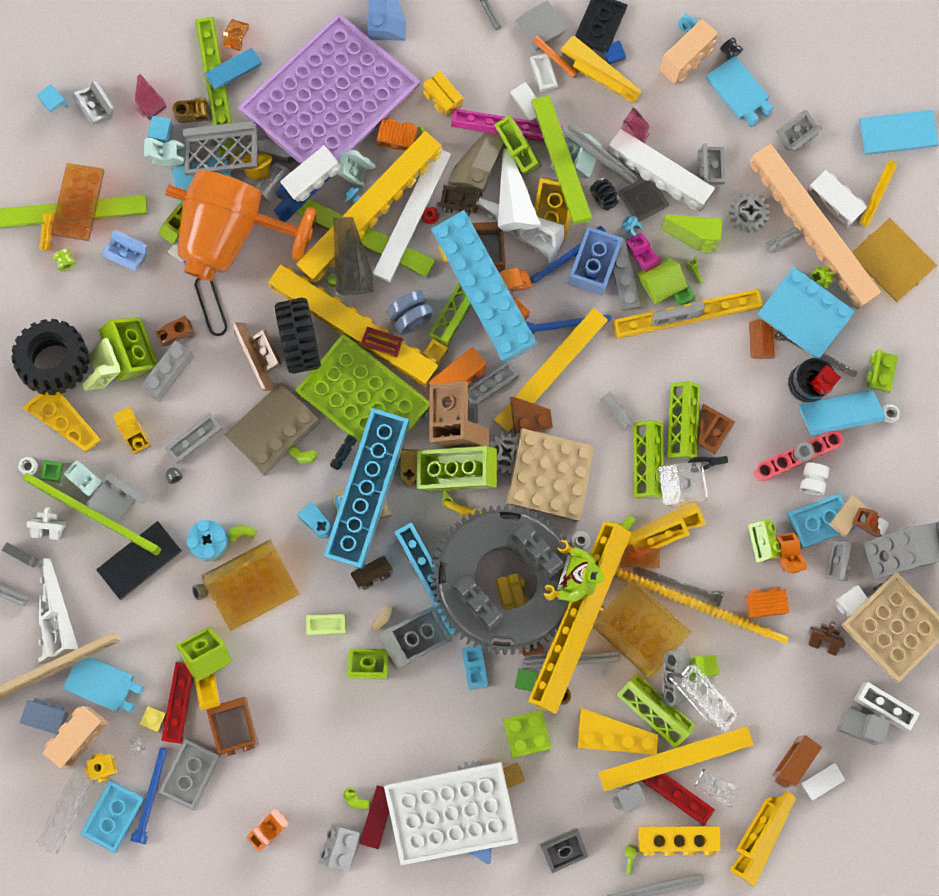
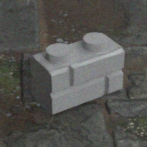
(629, 797)

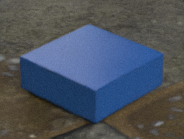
(615, 53)

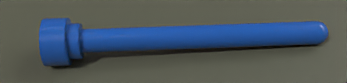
(557, 263)
(558, 324)
(140, 833)

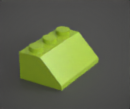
(130, 347)

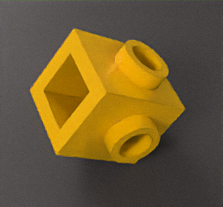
(108, 767)

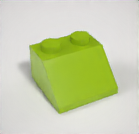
(204, 653)

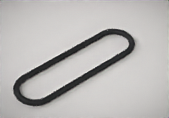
(205, 314)

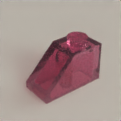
(147, 99)
(636, 125)

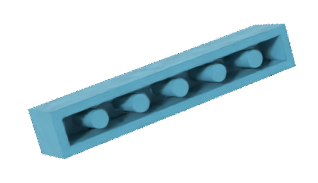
(421, 562)

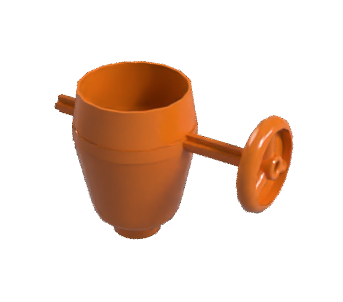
(219, 218)

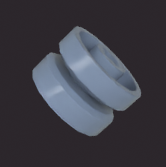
(410, 312)

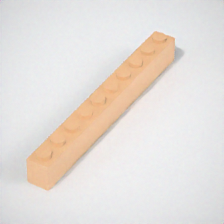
(814, 226)

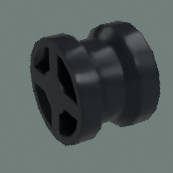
(730, 48)

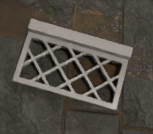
(223, 133)

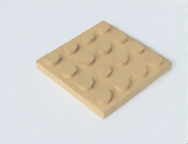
(550, 475)
(895, 627)

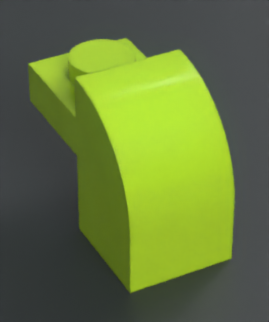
(707, 665)

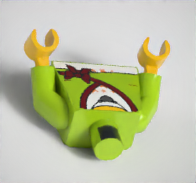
(578, 576)

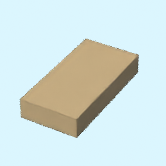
(845, 516)

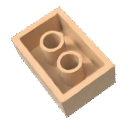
(689, 52)
(74, 737)

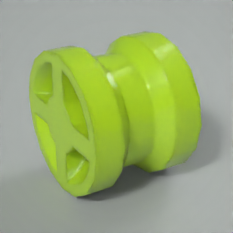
(64, 260)

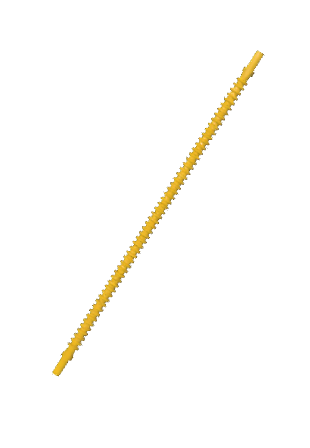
(756, 628)

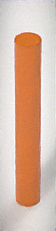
(554, 56)

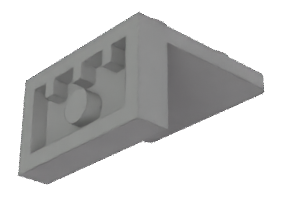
(114, 498)

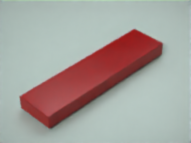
(177, 704)
(680, 797)

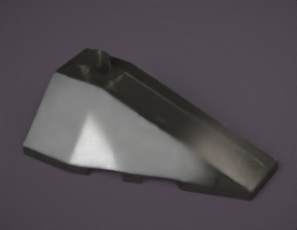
(352, 267)

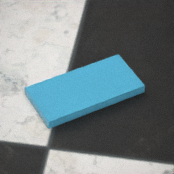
(898, 132)
(841, 412)

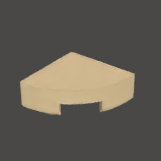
(382, 618)

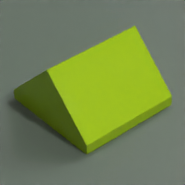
(663, 280)
(368, 664)

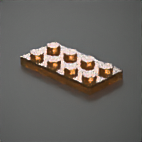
(77, 202)

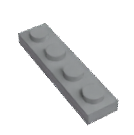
(625, 279)

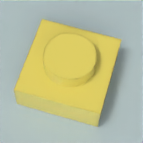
(153, 719)

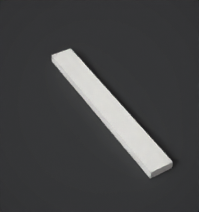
(410, 218)

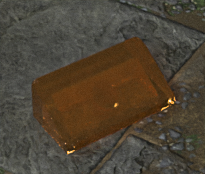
(761, 340)
(641, 557)

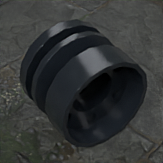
(797, 379)

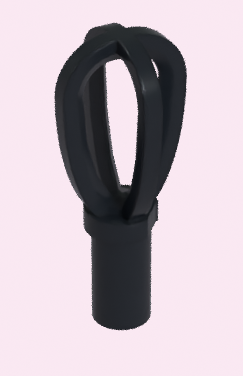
(712, 461)

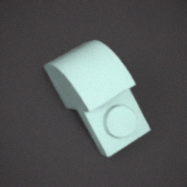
(164, 154)
(83, 478)

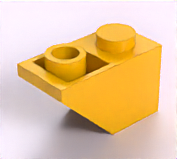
(131, 430)

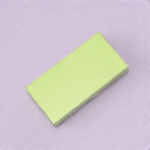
(325, 624)

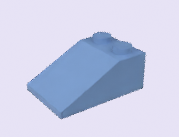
(595, 261)

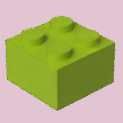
(526, 734)

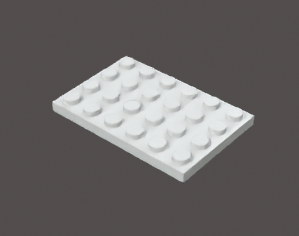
(451, 813)

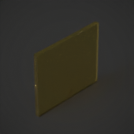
(893, 259)

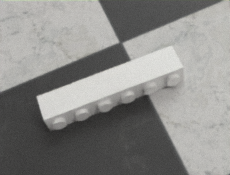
(660, 169)

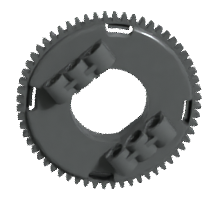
(470, 607)

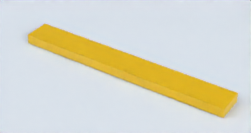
(714, 308)
(555, 364)
(675, 758)

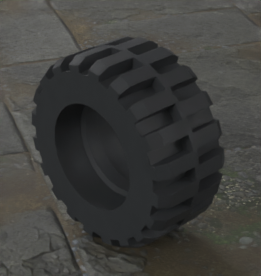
(297, 335)
(40, 337)

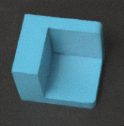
(51, 98)
(160, 129)

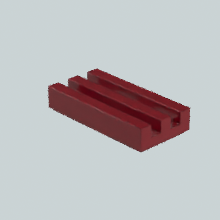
(378, 348)

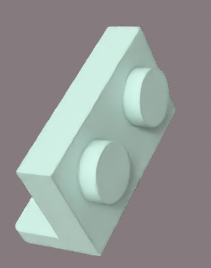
(354, 167)

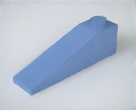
(386, 20)

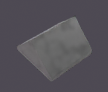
(564, 850)

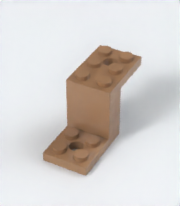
(450, 425)

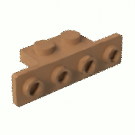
(259, 352)

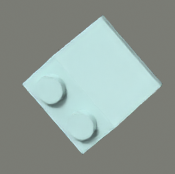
(582, 160)

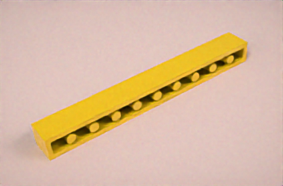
(374, 202)
(348, 321)
(578, 622)

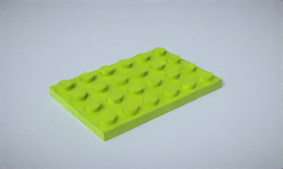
(354, 383)

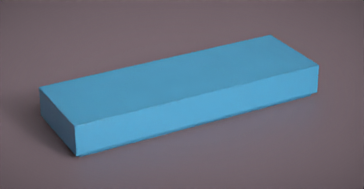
(233, 69)

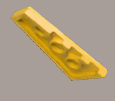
(62, 418)
(612, 735)

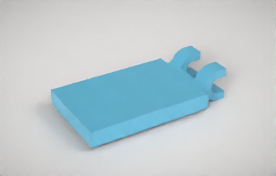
(740, 90)
(102, 684)

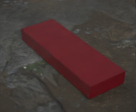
(376, 819)

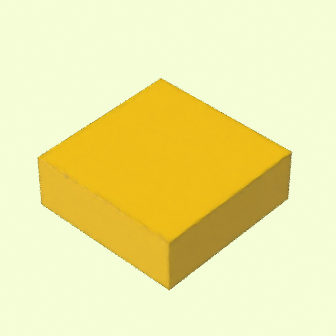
(435, 350)

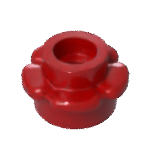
(430, 220)

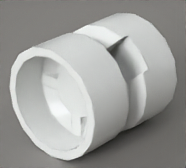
(815, 475)

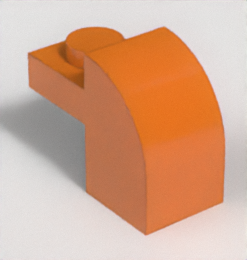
(516, 279)
(790, 553)
(267, 830)

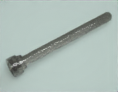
(832, 361)
(714, 596)

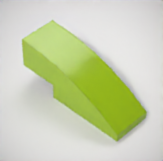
(518, 145)

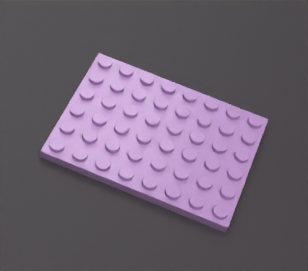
(329, 93)

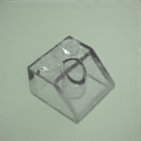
(682, 484)

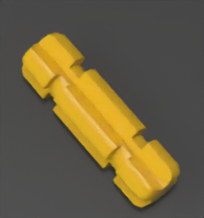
(46, 232)

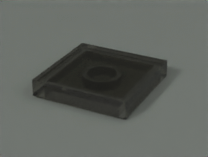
(643, 199)

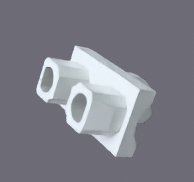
(54, 526)

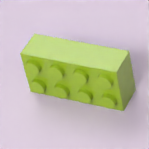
(457, 469)

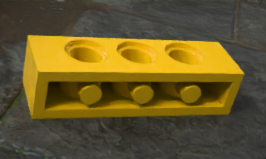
(710, 835)

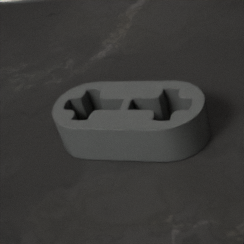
(19, 554)

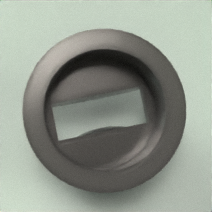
(173, 475)
(199, 591)

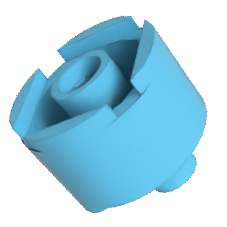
(203, 530)

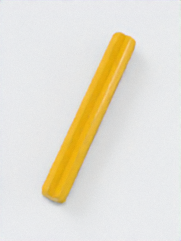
(878, 193)

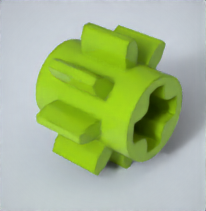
(822, 276)

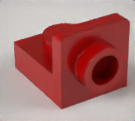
(825, 380)

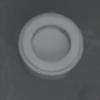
(803, 452)

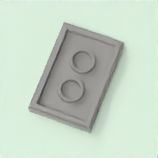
(189, 774)

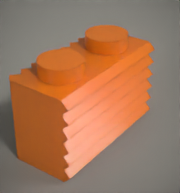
(396, 135)
(766, 603)

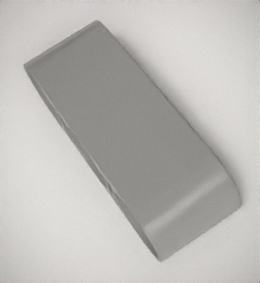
(674, 661)

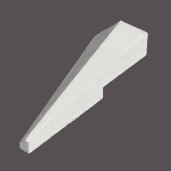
(515, 203)
(544, 239)
(56, 628)

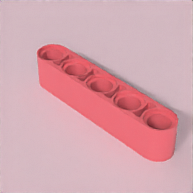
(791, 462)

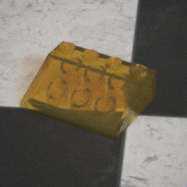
(250, 585)
(641, 628)

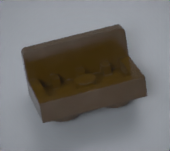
(459, 199)
(372, 572)

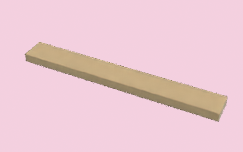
(58, 664)

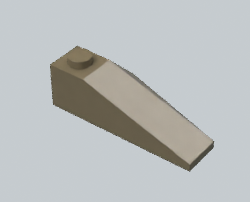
(478, 163)

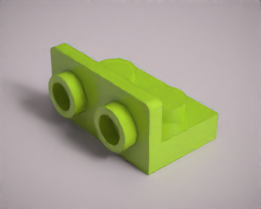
(882, 371)

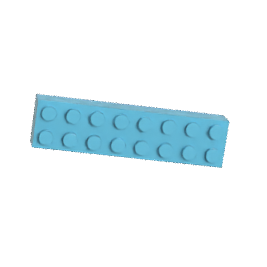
(484, 287)
(367, 488)

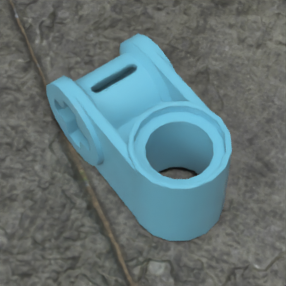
(313, 519)

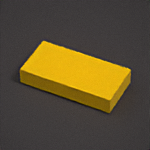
(207, 692)

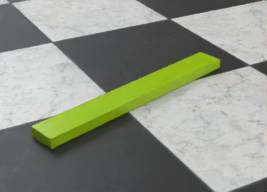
(211, 58)
(561, 160)
(105, 208)
(372, 240)
(99, 518)

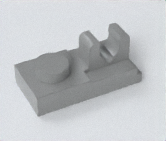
(838, 561)

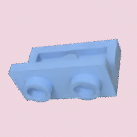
(125, 251)

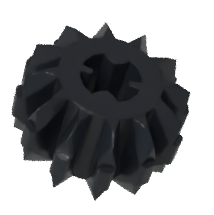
(604, 194)

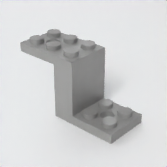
(906, 549)

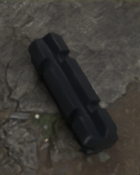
(343, 452)

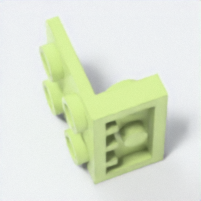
(104, 365)

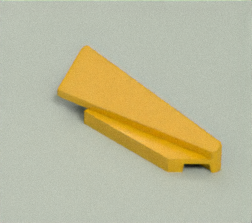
(599, 70)
(667, 528)
(761, 837)

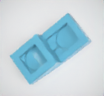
(475, 667)

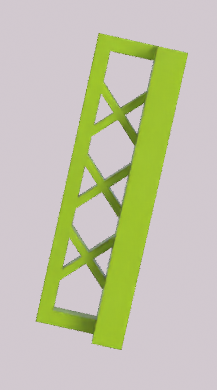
(457, 319)
(690, 420)
(652, 458)
(653, 699)

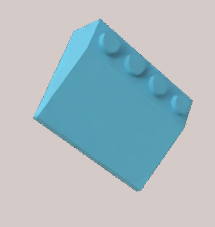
(806, 313)

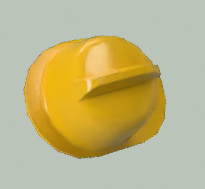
(262, 169)

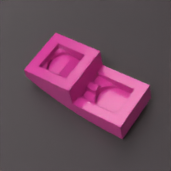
(642, 252)

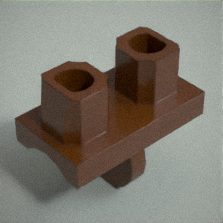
(834, 641)

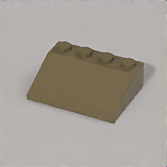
(272, 428)

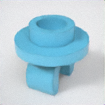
(686, 23)
(352, 195)
(629, 223)

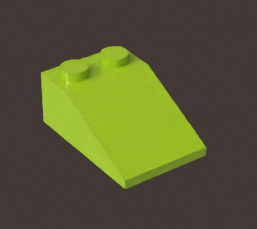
(697, 232)

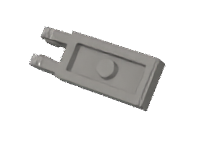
(677, 314)

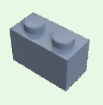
(44, 717)

